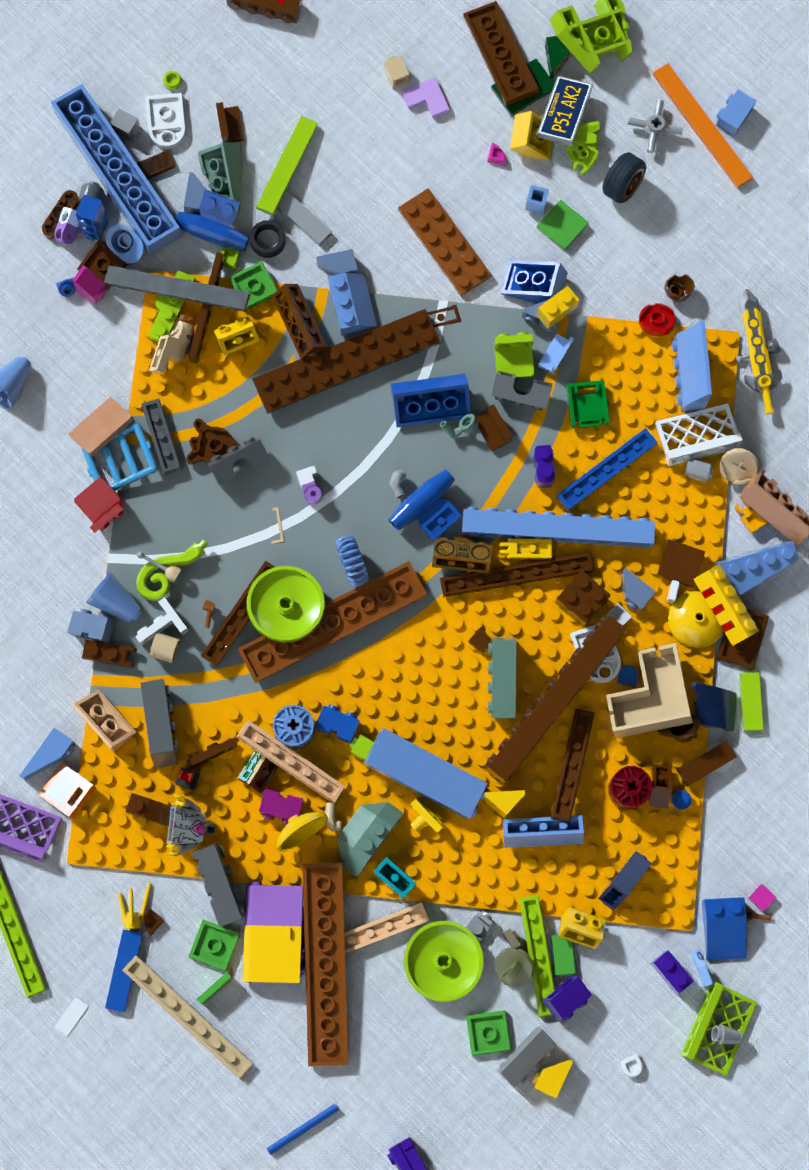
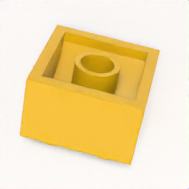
(525, 139)

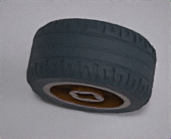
(624, 177)

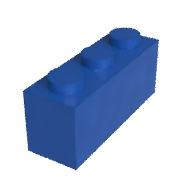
(92, 218)

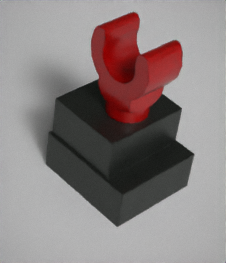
(187, 779)

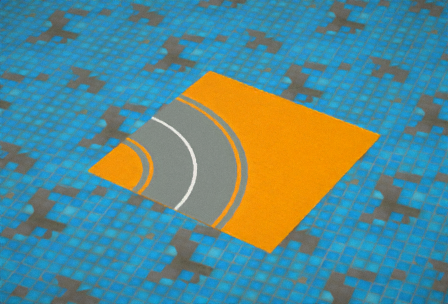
(415, 665)

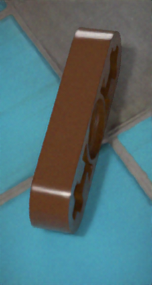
(58, 207)

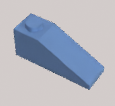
(51, 751)

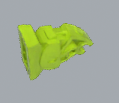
(584, 147)

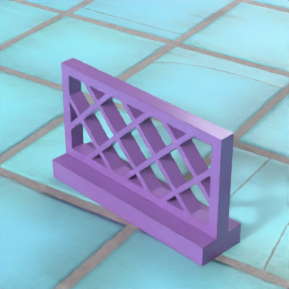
(22, 846)

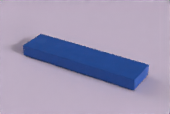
(120, 981)

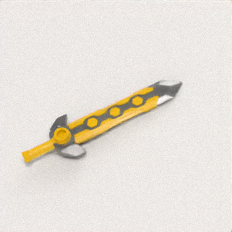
(758, 352)

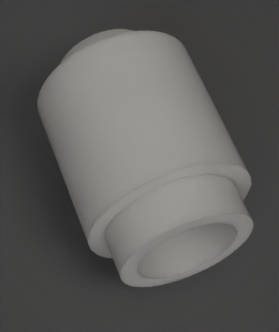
(698, 470)

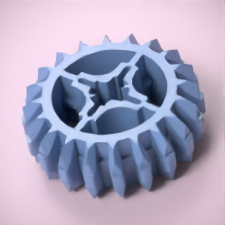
(352, 560)

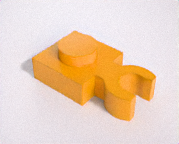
(750, 518)

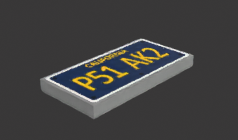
(564, 110)

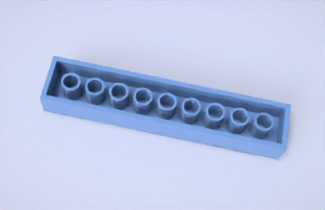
(116, 169)

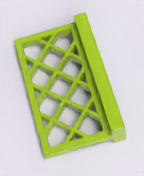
(705, 1018)

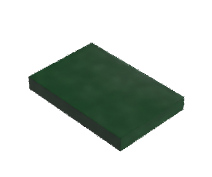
(543, 82)

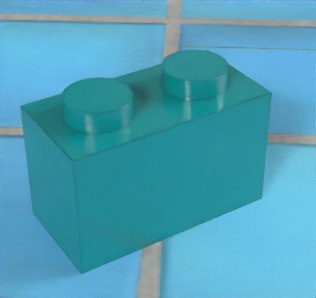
(394, 878)

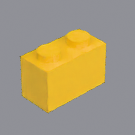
(557, 307)

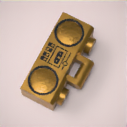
(462, 555)

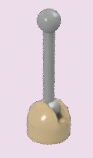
(171, 572)

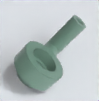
(467, 425)

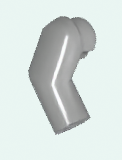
(395, 482)

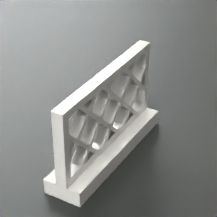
(706, 447)

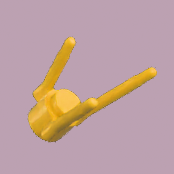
(133, 919)

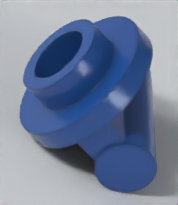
(66, 287)

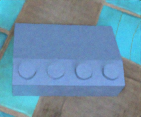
(692, 368)

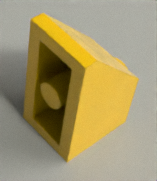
(551, 1078)

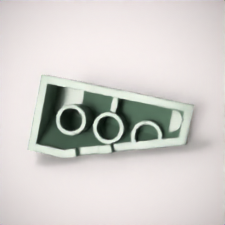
(223, 169)

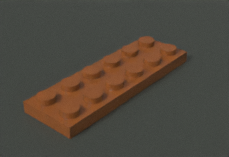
(444, 242)

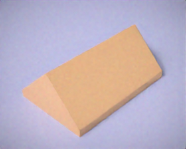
(104, 719)

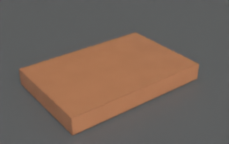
(101, 426)

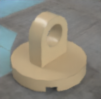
(738, 466)

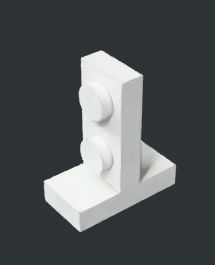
(161, 623)

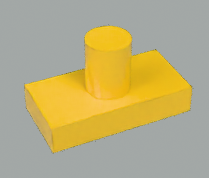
(426, 817)

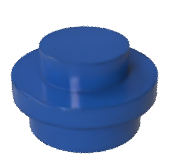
(681, 800)

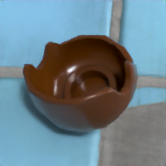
(679, 287)

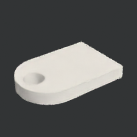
(165, 118)
(611, 662)

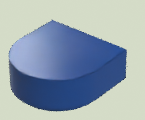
(628, 676)

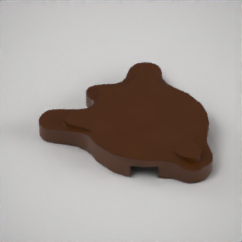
(209, 443)

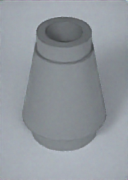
(725, 1035)

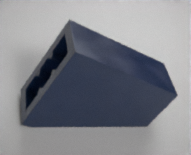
(625, 880)

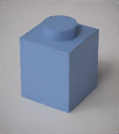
(536, 199)

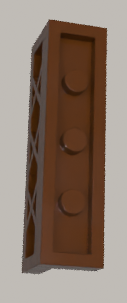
(302, 317)

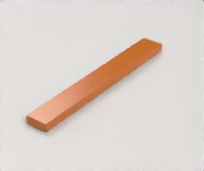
(702, 125)

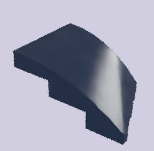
(715, 706)

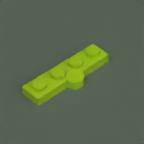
(169, 311)

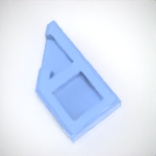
(701, 968)

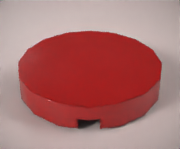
(657, 319)

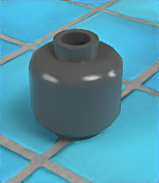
(93, 190)

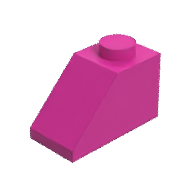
(89, 285)

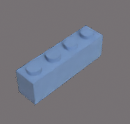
(542, 832)

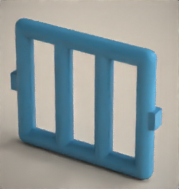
(136, 475)

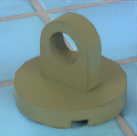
(513, 967)

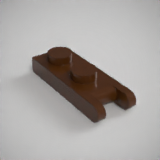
(107, 653)
(214, 750)

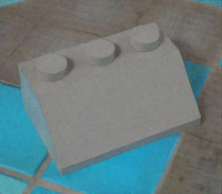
(526, 1057)

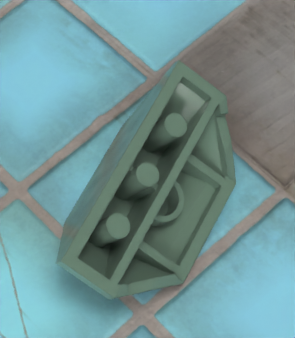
(365, 834)

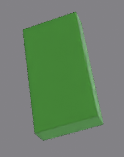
(562, 956)
(213, 989)

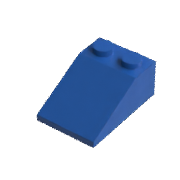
(533, 280)
(724, 928)

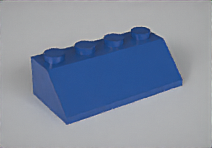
(430, 400)

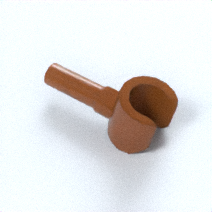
(210, 607)
(757, 916)

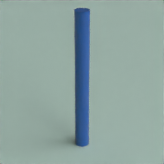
(302, 1129)

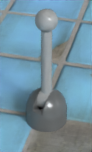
(772, 346)

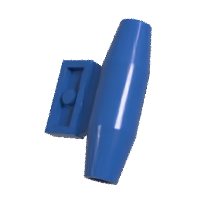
(214, 222)
(427, 506)

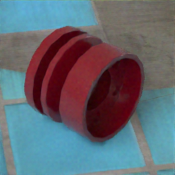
(619, 792)

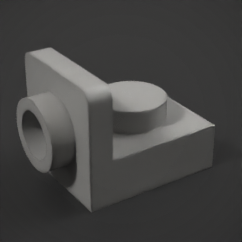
(480, 925)

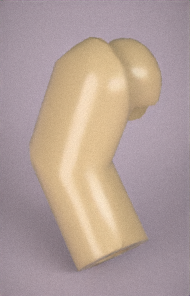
(330, 812)

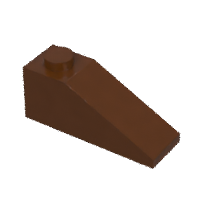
(148, 809)

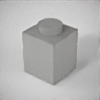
(125, 124)

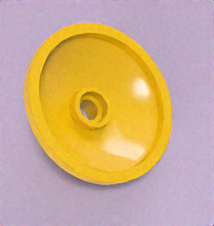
(687, 628)
(300, 830)

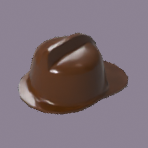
(684, 732)

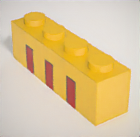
(726, 604)

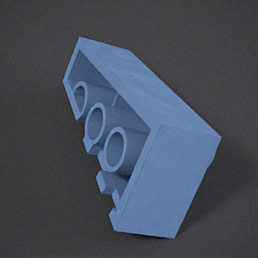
(756, 566)

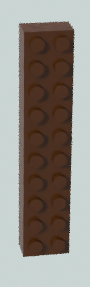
(553, 703)

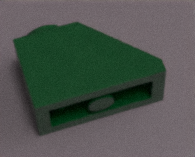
(556, 54)

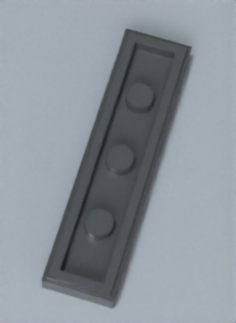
(161, 436)

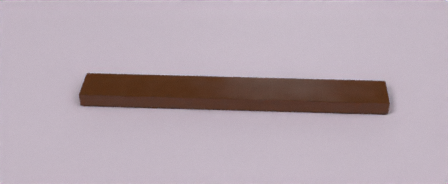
(516, 574)

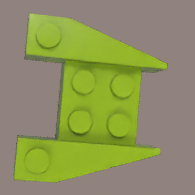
(595, 35)

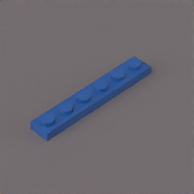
(606, 469)

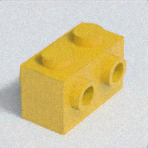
(236, 335)
(581, 928)

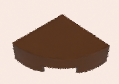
(479, 640)
(152, 921)

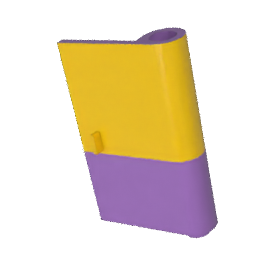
(272, 934)

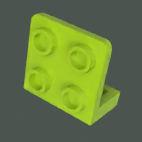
(514, 354)

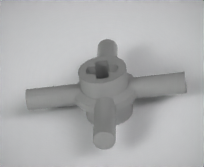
(656, 120)

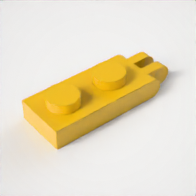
(527, 548)

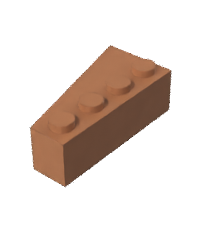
(776, 507)

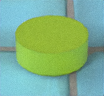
(172, 80)

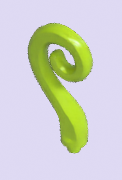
(190, 556)

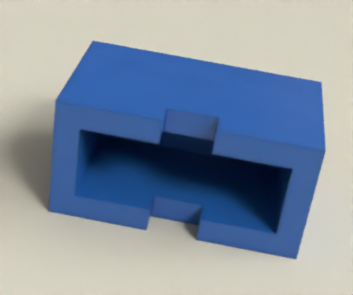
(337, 722)

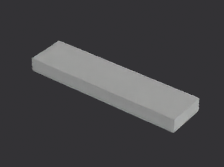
(303, 218)

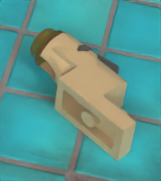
(175, 345)

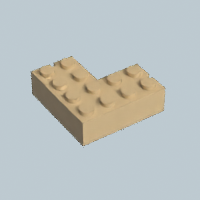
(659, 703)

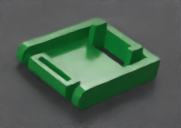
(588, 408)

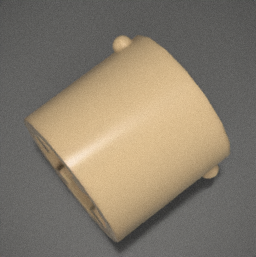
(164, 647)

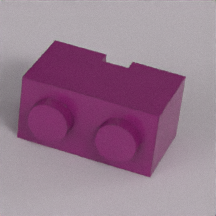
(276, 806)

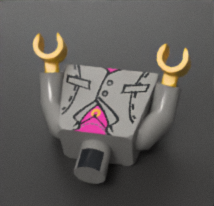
(186, 826)

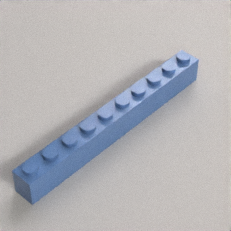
(559, 528)

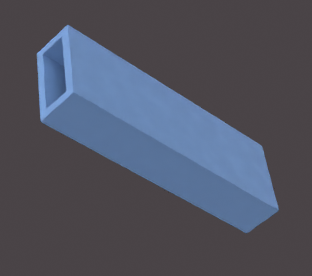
(426, 774)

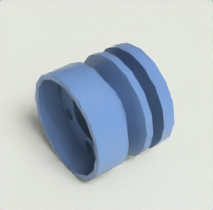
(302, 734)

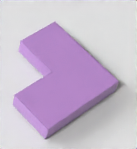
(428, 93)

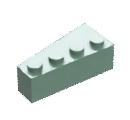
(502, 677)

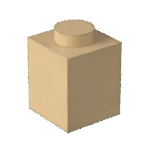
(396, 71)

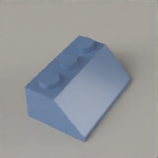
(351, 303)

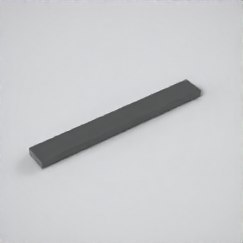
(177, 288)

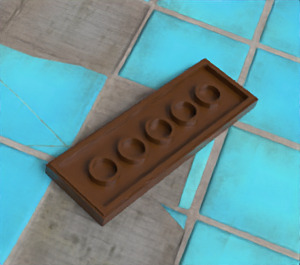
(501, 53)

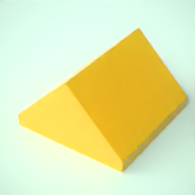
(503, 801)

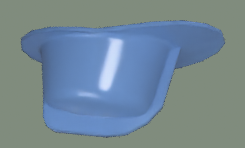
(124, 243)

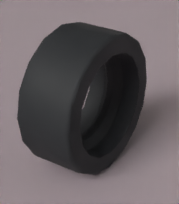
(267, 225)

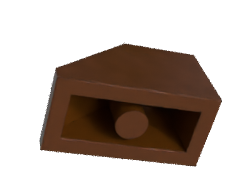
(661, 786)

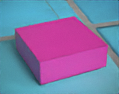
(762, 897)

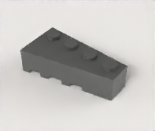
(159, 723)
(218, 883)

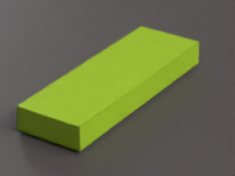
(751, 701)

